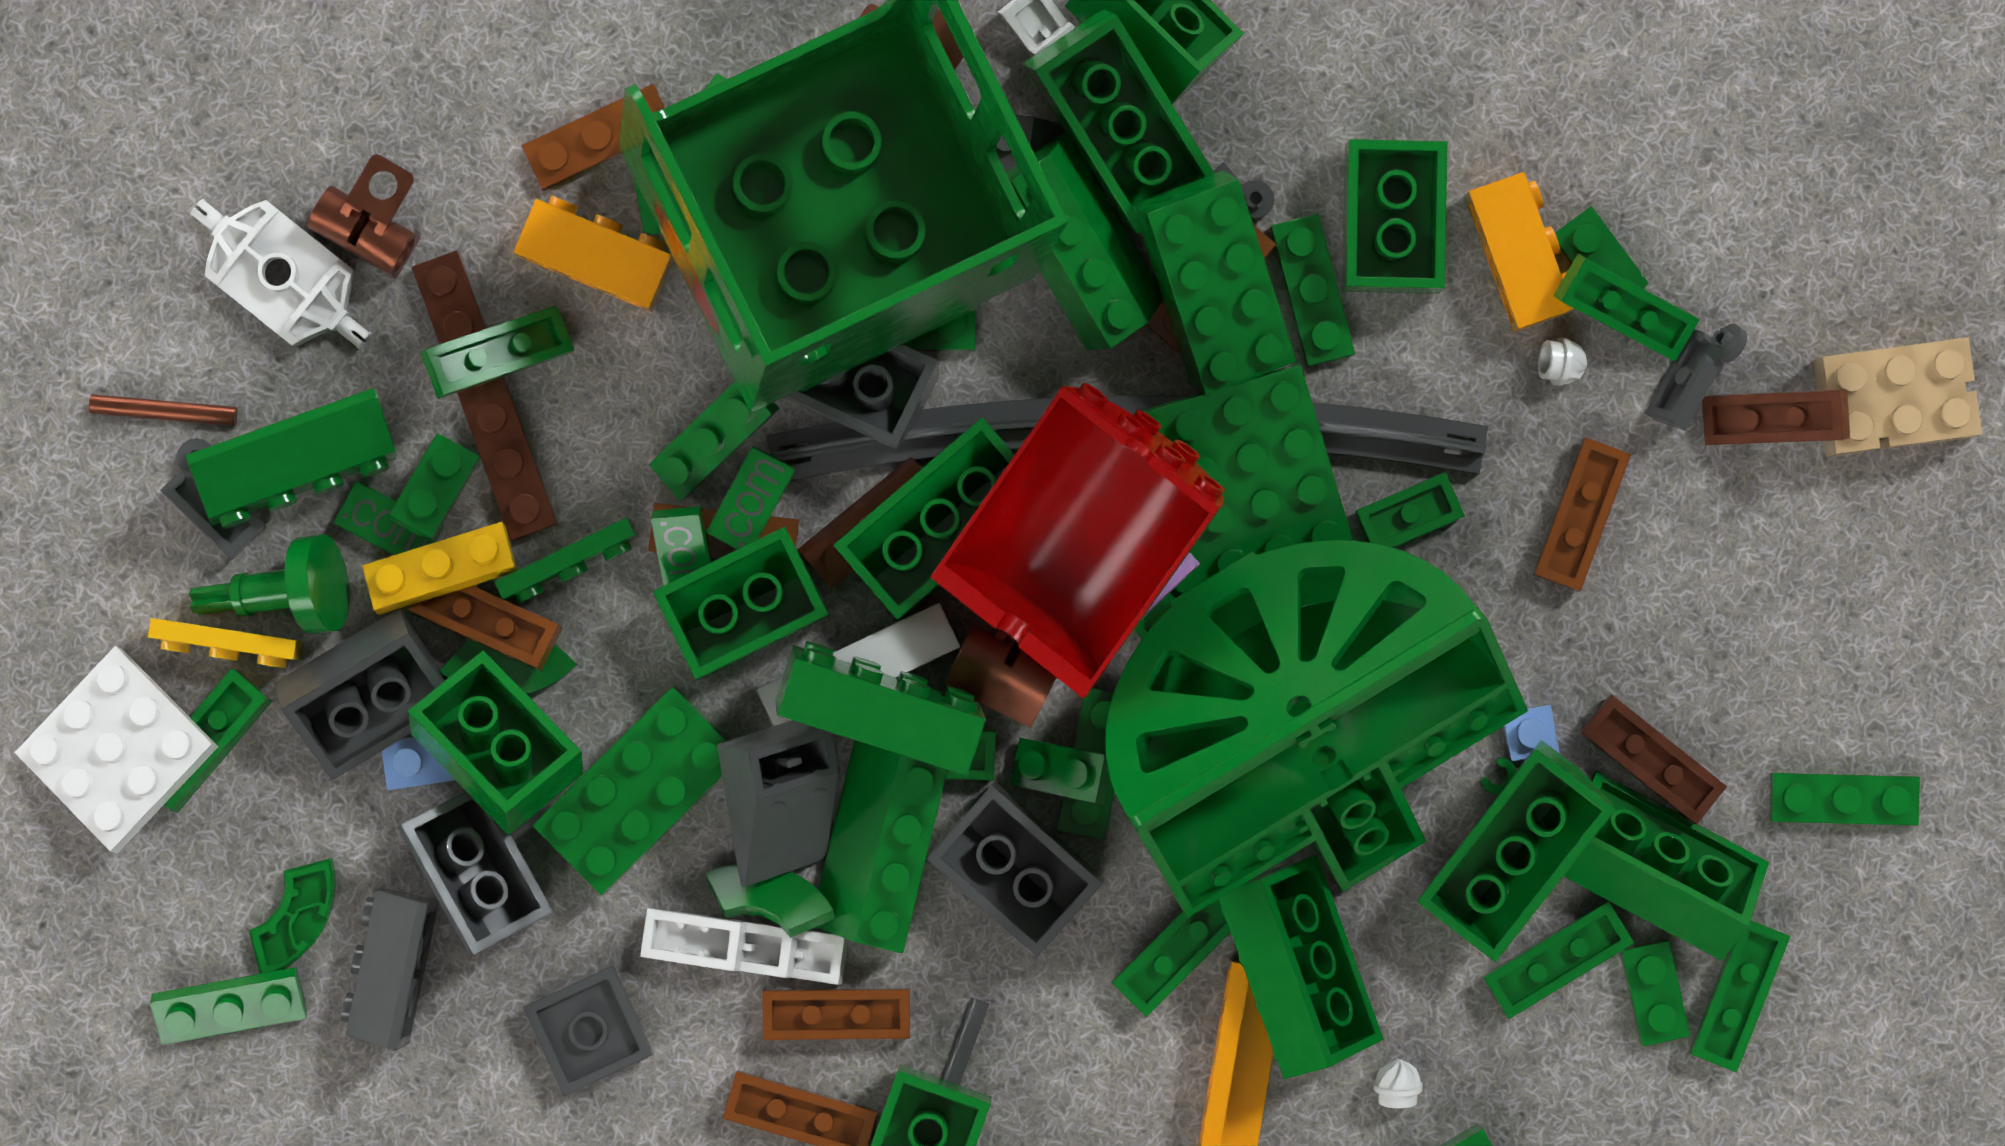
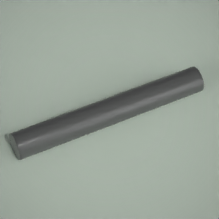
(965, 1041)

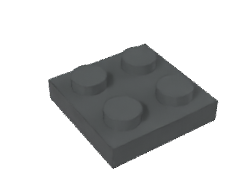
(588, 1030)

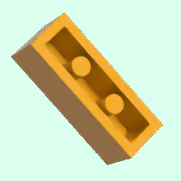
(1519, 249)
(595, 253)

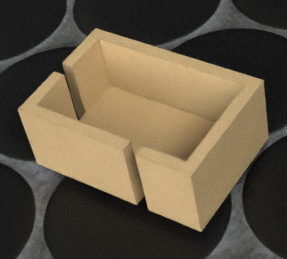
(1903, 395)

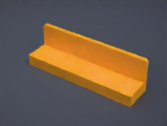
(1238, 1068)

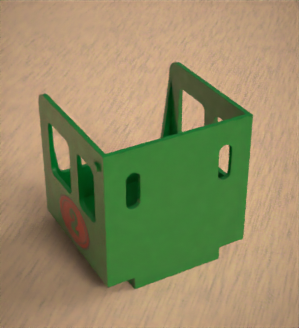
(841, 197)

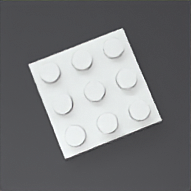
(116, 749)

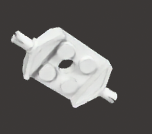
(319, 282)

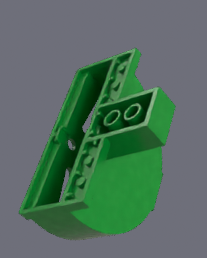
(1296, 710)

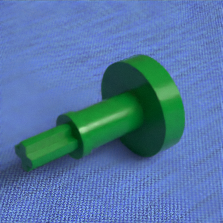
(310, 585)

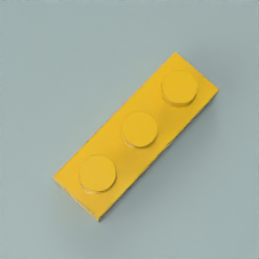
(439, 568)
(225, 642)

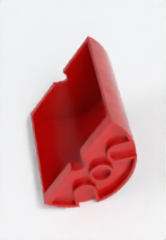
(1081, 534)

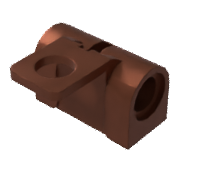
(364, 222)
(1001, 675)

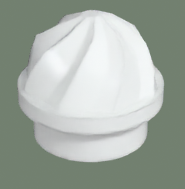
(1561, 361)
(1398, 1085)

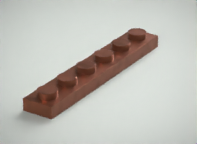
(488, 405)

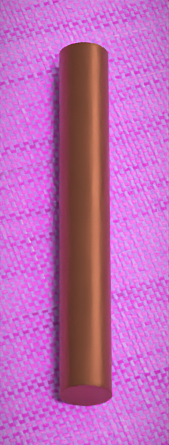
(163, 410)

